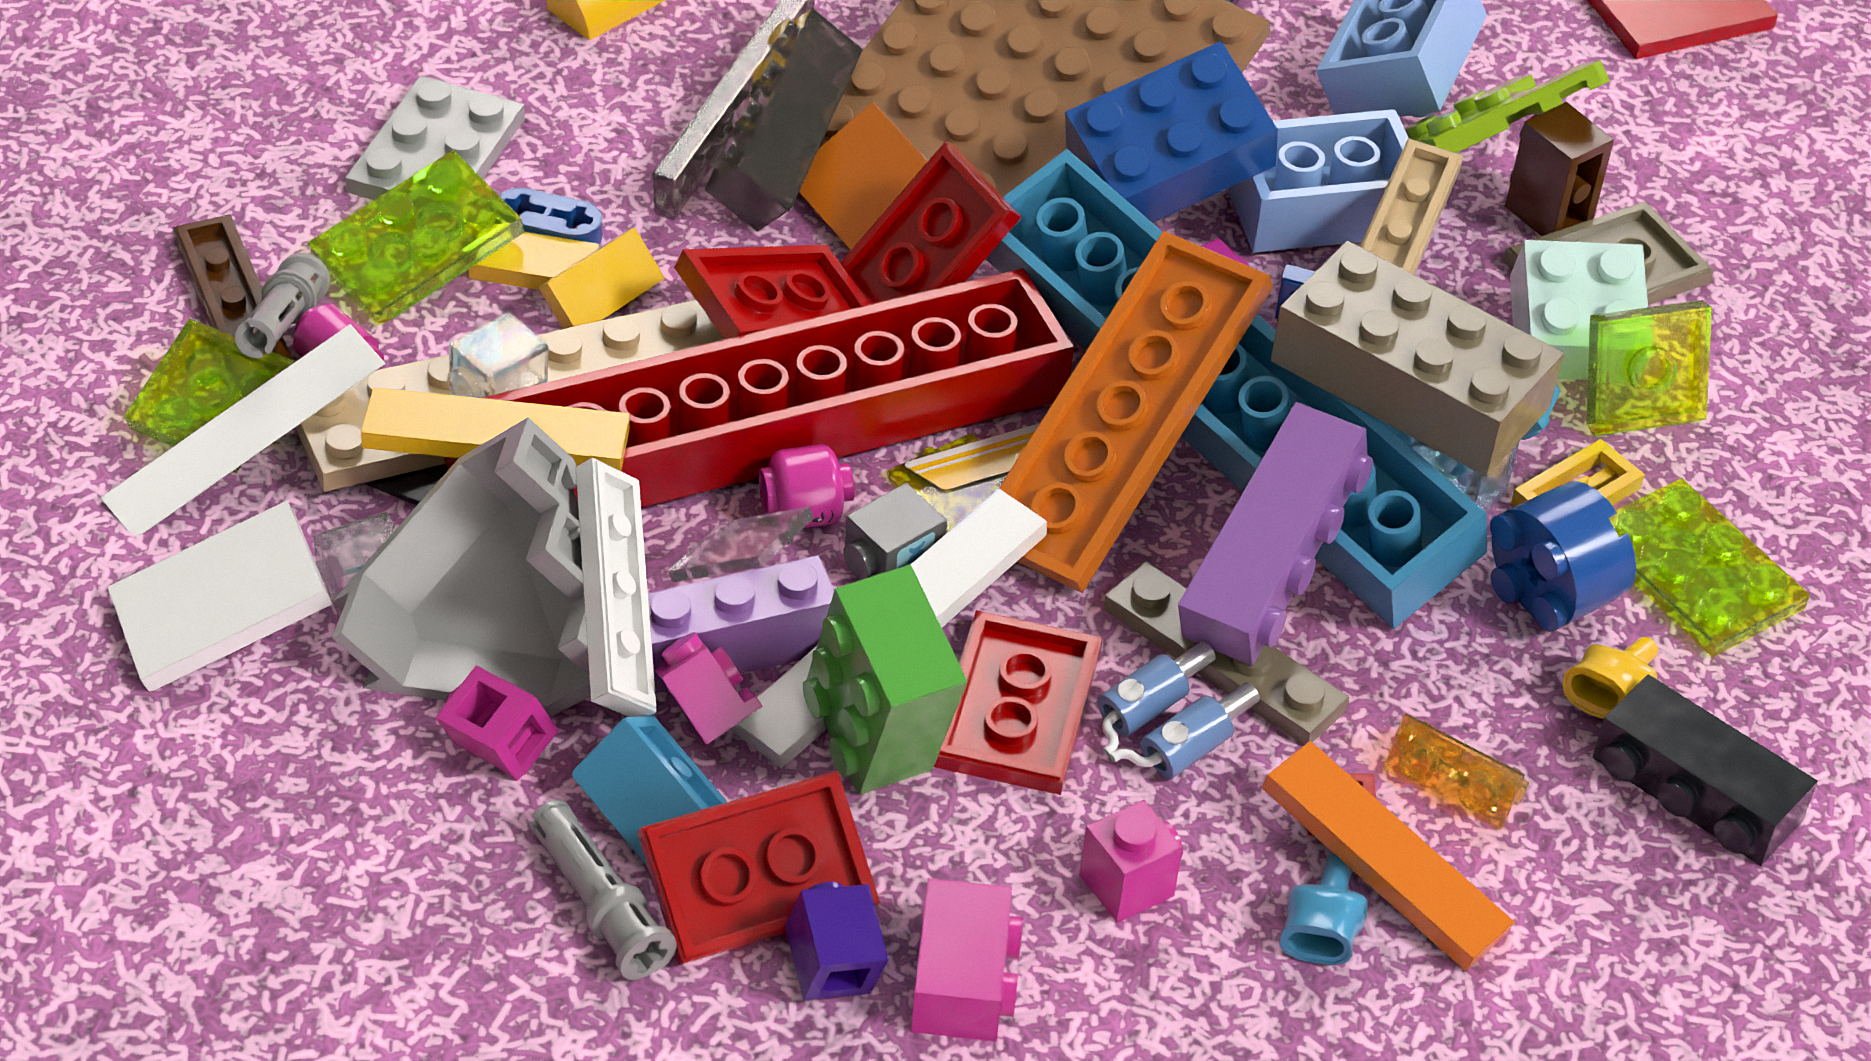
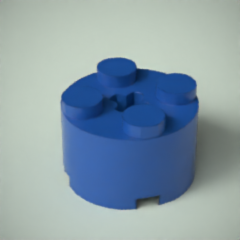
(1561, 555)

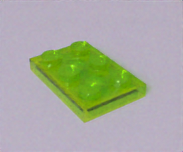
(416, 238)
(1705, 569)

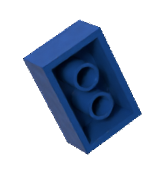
(1175, 133)

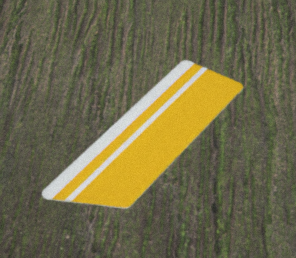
(973, 460)

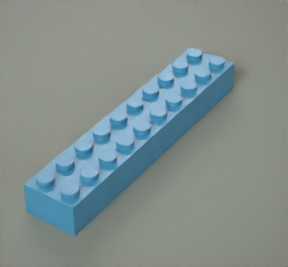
(1398, 535)

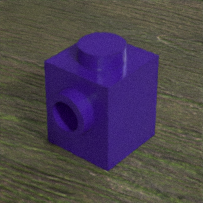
(836, 941)

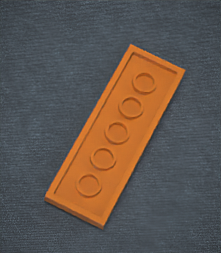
(1131, 402)

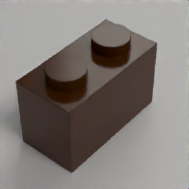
(1558, 170)

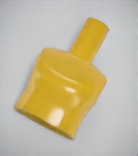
(1608, 675)

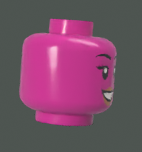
(807, 479)

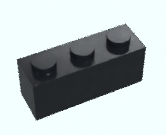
(1704, 770)

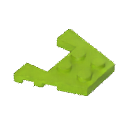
(1491, 112)

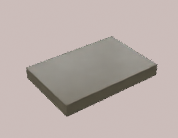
(1668, 259)

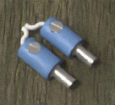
(1184, 736)

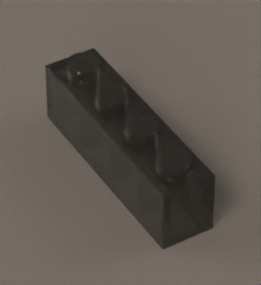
(782, 119)

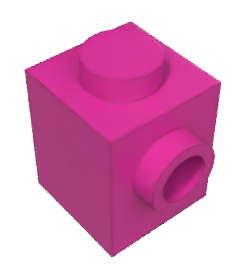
(1131, 860)

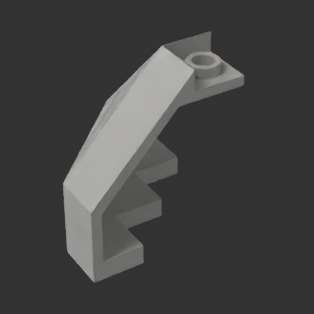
(479, 579)

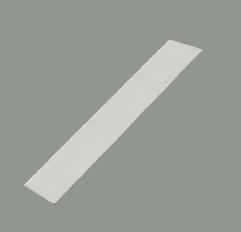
(242, 431)

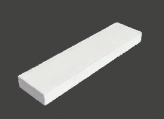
(615, 590)

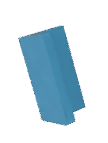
(643, 778)

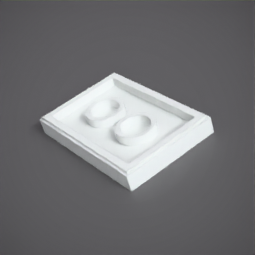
(218, 596)

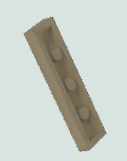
(1288, 692)

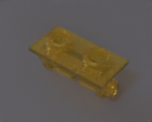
(1455, 772)

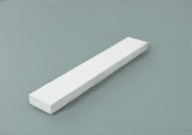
(951, 578)

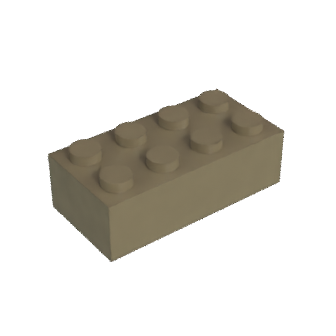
(1416, 357)

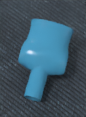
(1324, 917)

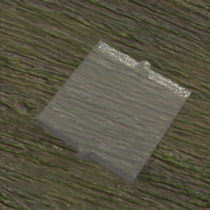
(741, 544)

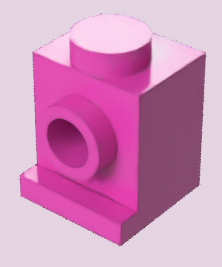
(704, 687)
(497, 722)

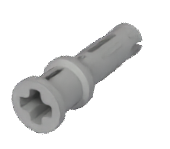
(283, 302)
(614, 907)

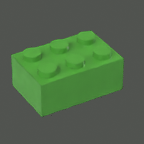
(883, 680)

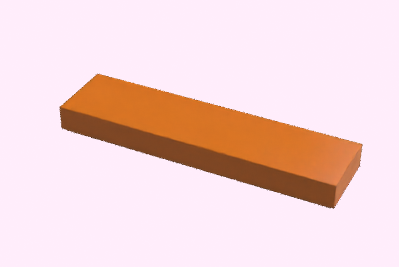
(1388, 855)

